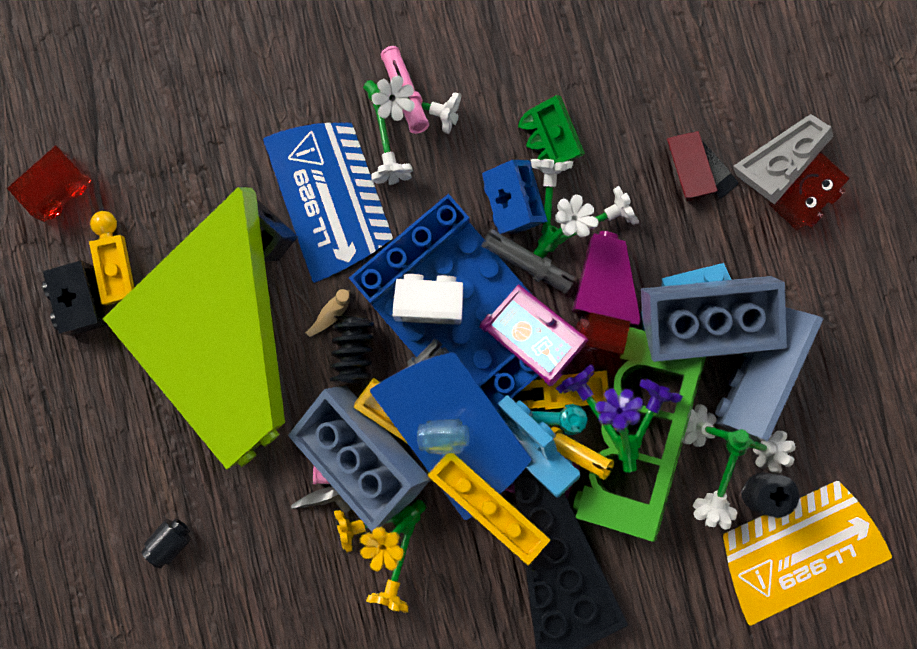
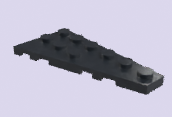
(564, 581)

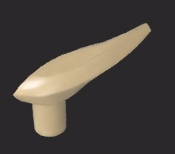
(334, 307)

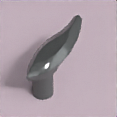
(322, 497)

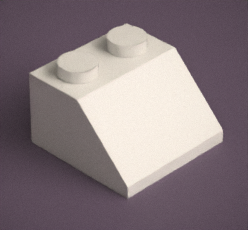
(428, 300)

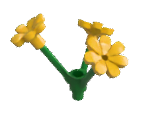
(383, 549)

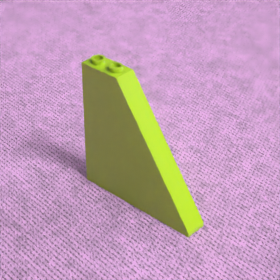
(209, 333)

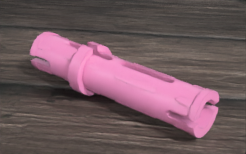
(393, 62)

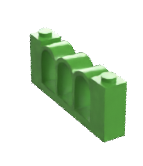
(626, 514)

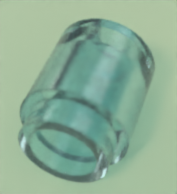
(443, 436)

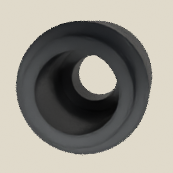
(166, 542)

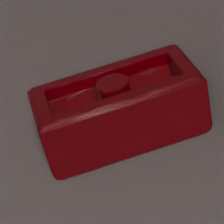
(692, 165)

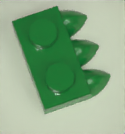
(553, 131)

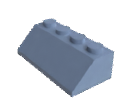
(714, 318)
(767, 379)
(358, 457)

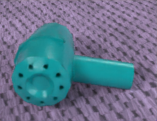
(570, 419)

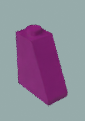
(607, 280)

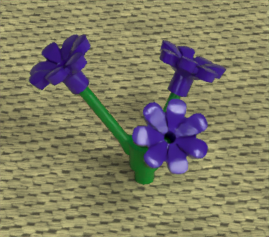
(621, 411)

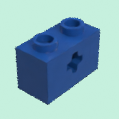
(514, 197)

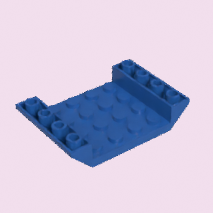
(448, 245)

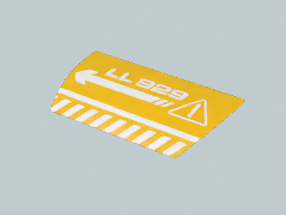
(803, 553)

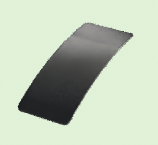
(722, 176)

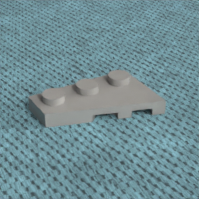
(784, 158)

